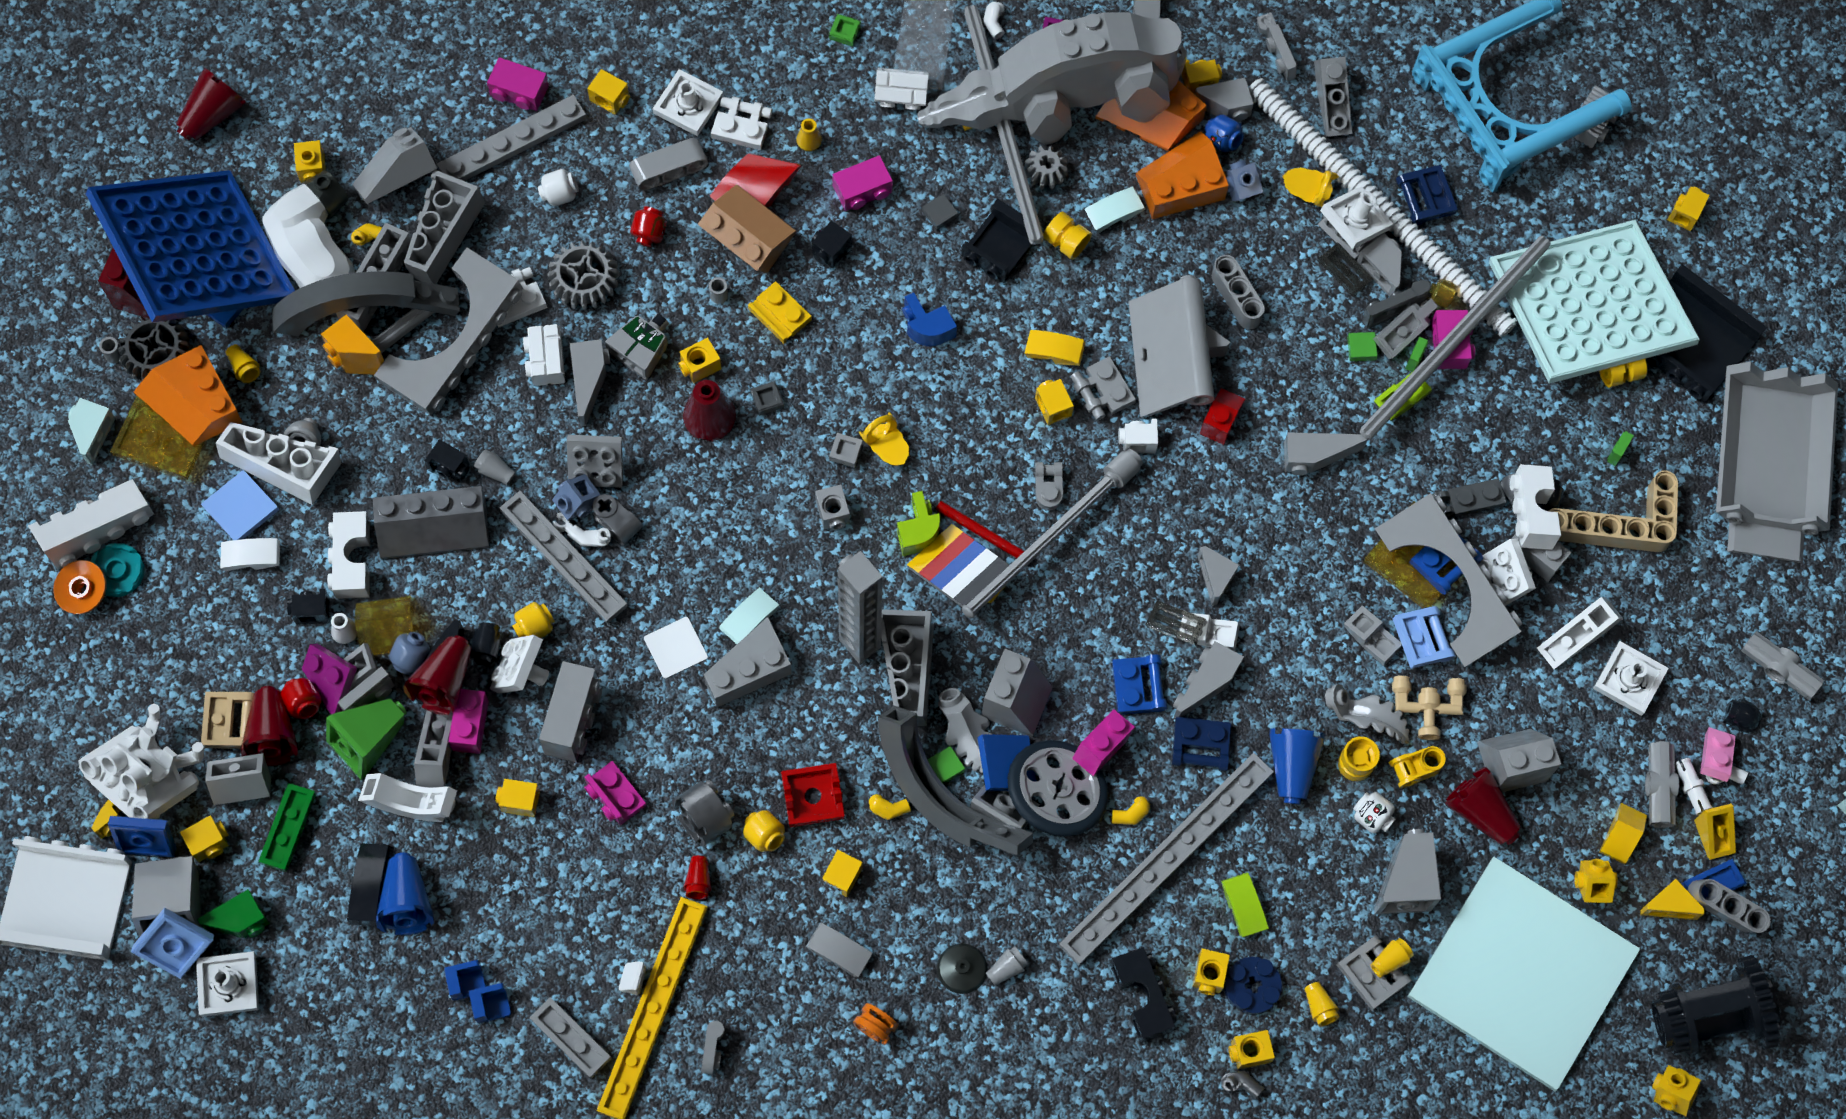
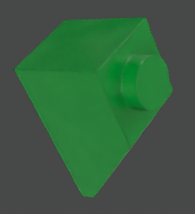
(236, 917)

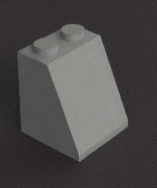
(1016, 694)
(1520, 758)
(1411, 877)
(166, 885)

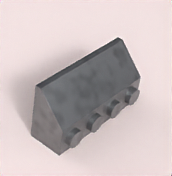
(431, 522)

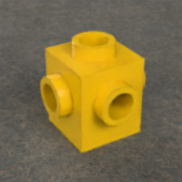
(1596, 881)
(1676, 1090)

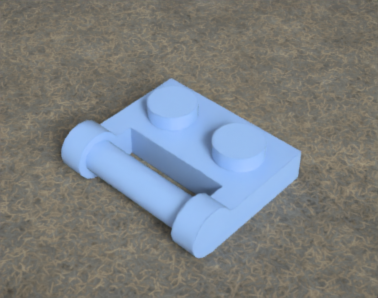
(1417, 640)

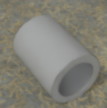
(718, 284)
(108, 344)

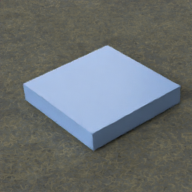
(240, 506)
(172, 943)

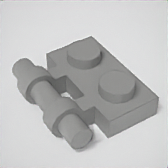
(1110, 386)

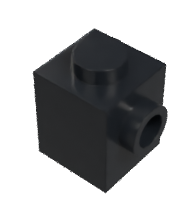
(831, 244)

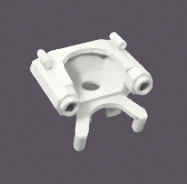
(131, 785)

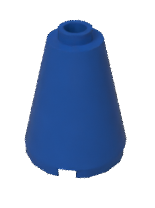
(1295, 761)
(404, 898)

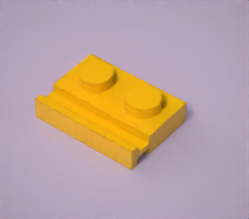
(779, 312)

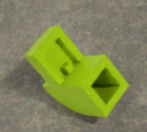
(918, 532)

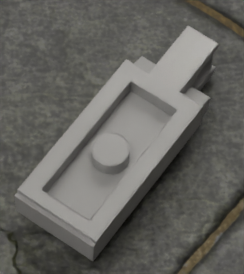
(1276, 43)
(1404, 328)

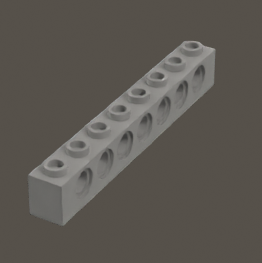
(859, 606)

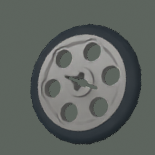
(1046, 818)

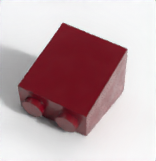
(119, 287)

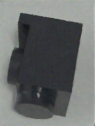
(447, 461)
(309, 607)

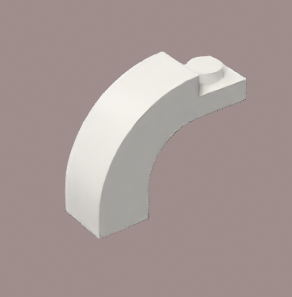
(407, 799)

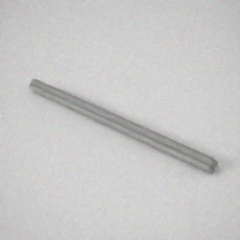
(1006, 133)
(1454, 338)

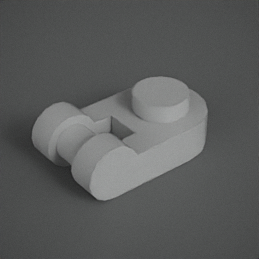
(1048, 494)
(711, 1058)

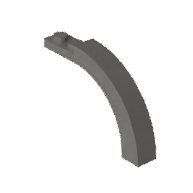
(357, 290)
(930, 797)

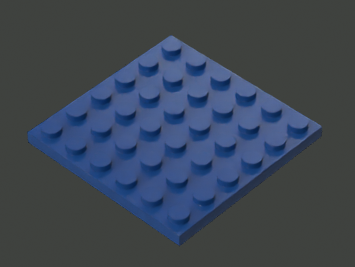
(190, 245)

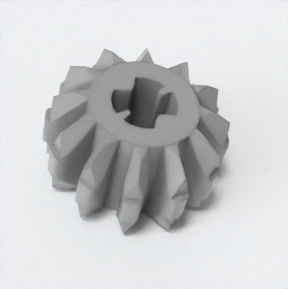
(1046, 167)

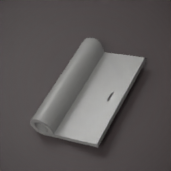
(1171, 347)

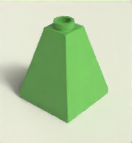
(364, 733)

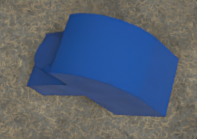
(928, 328)

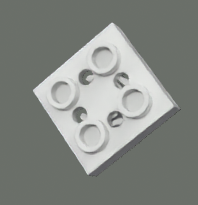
(689, 95)
(1361, 213)
(1512, 573)
(518, 665)
(1634, 670)
(215, 973)

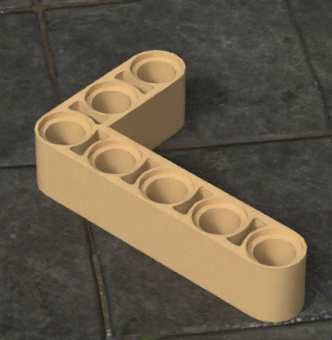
(1621, 525)

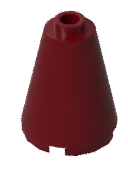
(207, 106)
(709, 412)
(441, 676)
(269, 728)
(1485, 807)

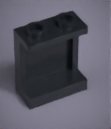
(998, 242)

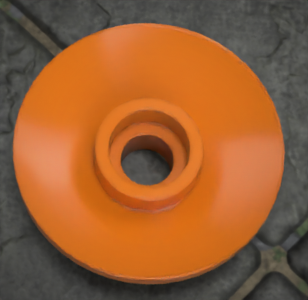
(69, 585)

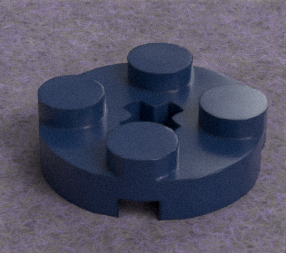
(1244, 999)

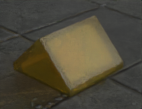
(383, 622)

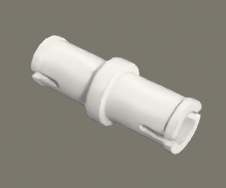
(1693, 786)

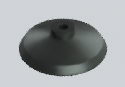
(962, 968)

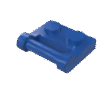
(1431, 561)
(1129, 685)

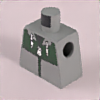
(639, 344)

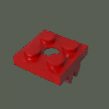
(819, 777)

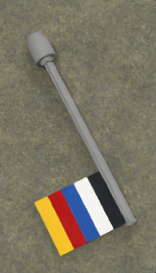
(974, 574)

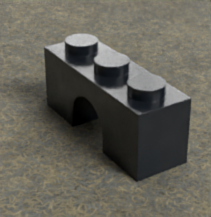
(1136, 970)

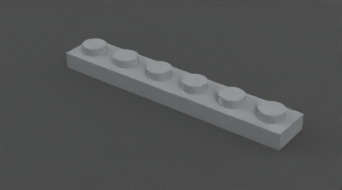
(513, 140)
(563, 557)

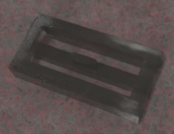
(1333, 262)
(1196, 631)

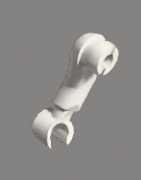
(585, 538)

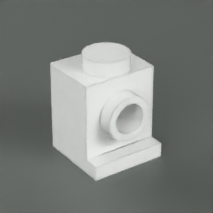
(1139, 437)

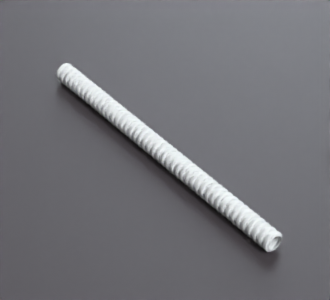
(1352, 179)

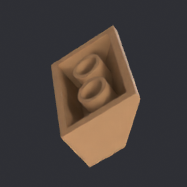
(747, 228)

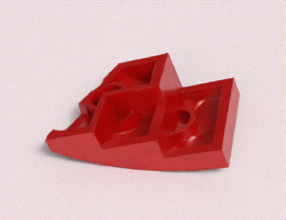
(759, 177)

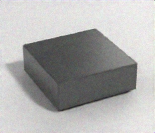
(940, 211)
(767, 398)

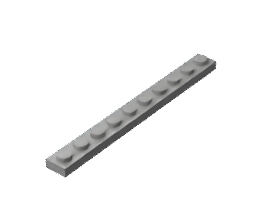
(1165, 859)

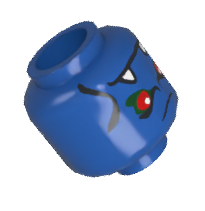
(1224, 133)

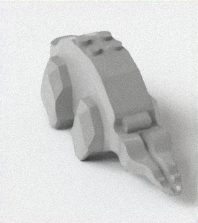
(1067, 67)

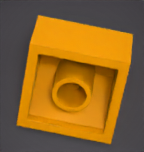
(351, 348)

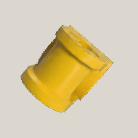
(1412, 766)

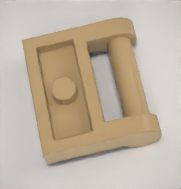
(219, 717)

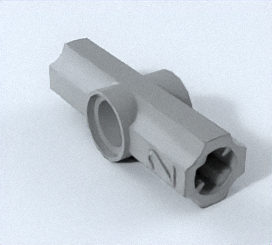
(1782, 665)
(1661, 784)

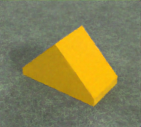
(1717, 831)
(1624, 833)
(1673, 902)

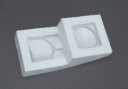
(252, 553)
(1216, 630)

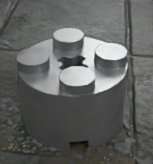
(703, 812)

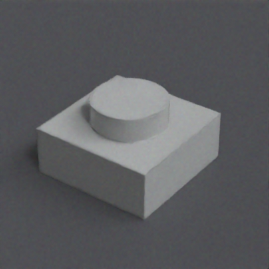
(845, 450)

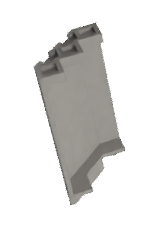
(1776, 459)

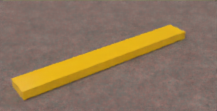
(652, 1009)

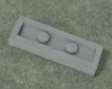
(570, 1038)

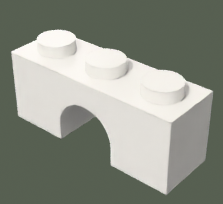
(1534, 525)
(348, 532)

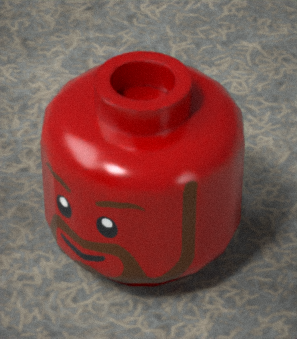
(648, 226)

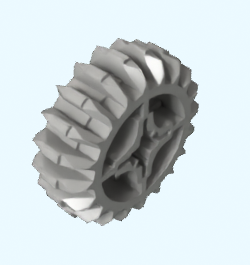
(566, 266)

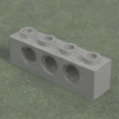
(385, 254)

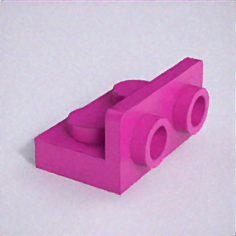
(615, 793)

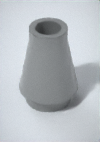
(494, 467)
(1007, 966)

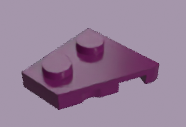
(329, 674)

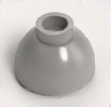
(304, 430)

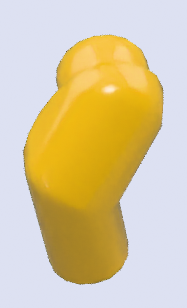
(365, 234)
(886, 809)

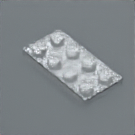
(925, 38)

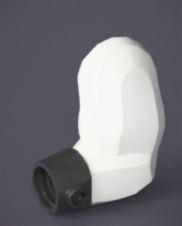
(299, 231)

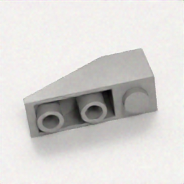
(1333, 95)
(1213, 677)

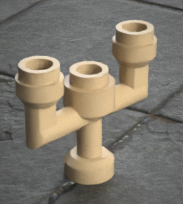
(1429, 703)

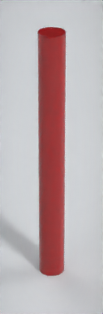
(979, 530)

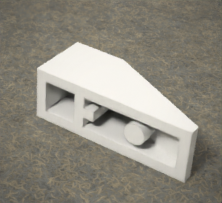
(1580, 632)

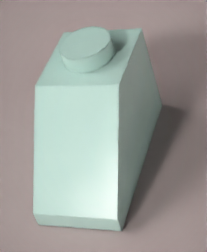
(90, 427)

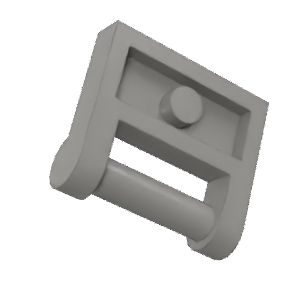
(1369, 986)

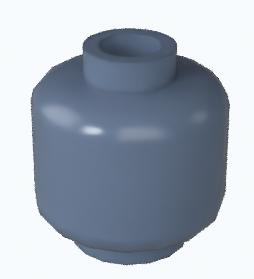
(409, 652)

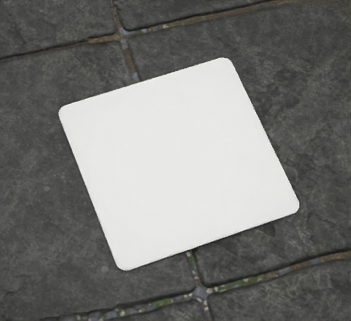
(675, 647)

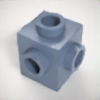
(1243, 180)
(576, 497)

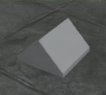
(999, 807)

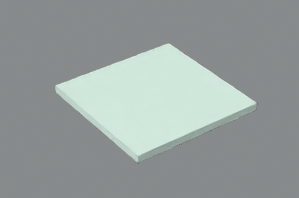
(1596, 303)
(1524, 973)

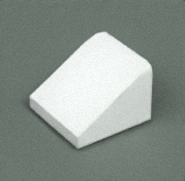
(632, 978)

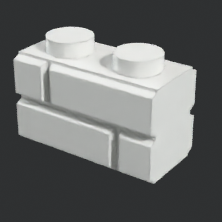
(901, 87)
(545, 354)

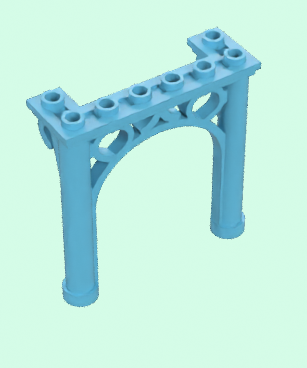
(1503, 157)

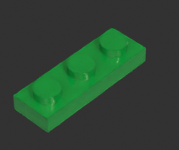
(287, 827)

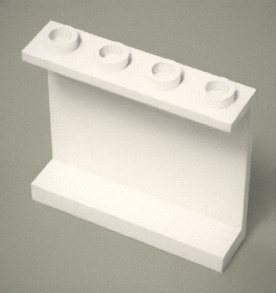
(64, 898)

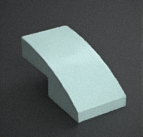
(1114, 208)
(748, 615)

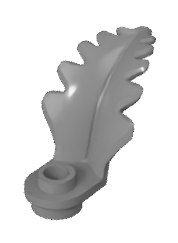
(1367, 712)
(963, 726)

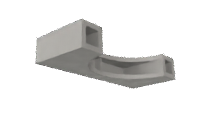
(430, 379)
(1489, 619)

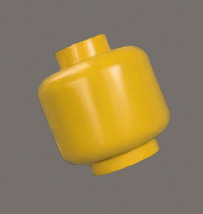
(533, 620)
(764, 831)

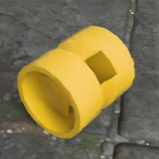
(1064, 233)
(1619, 374)
(1358, 758)

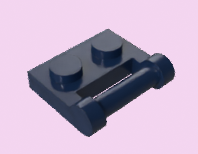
(1434, 192)
(1201, 735)

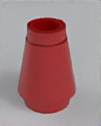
(698, 879)

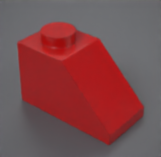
(1222, 416)

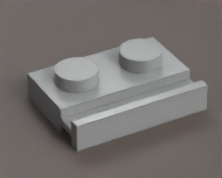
(373, 688)

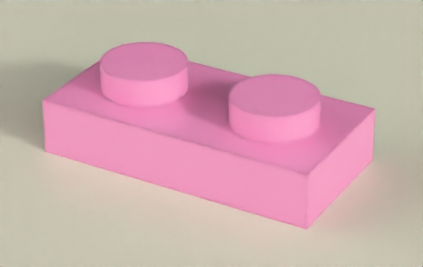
(1718, 754)

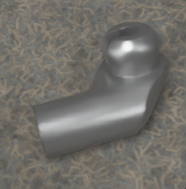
(1241, 1081)

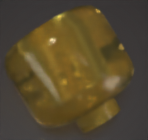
(1443, 292)

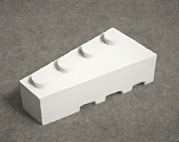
(283, 462)
(92, 524)

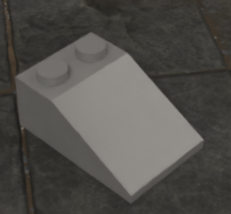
(395, 164)

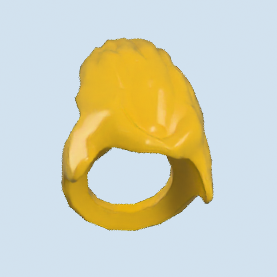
(1310, 184)
(886, 440)

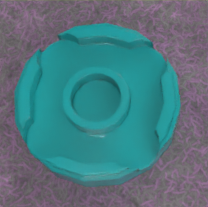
(121, 568)

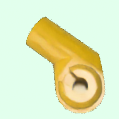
(1134, 814)

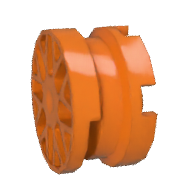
(875, 1023)

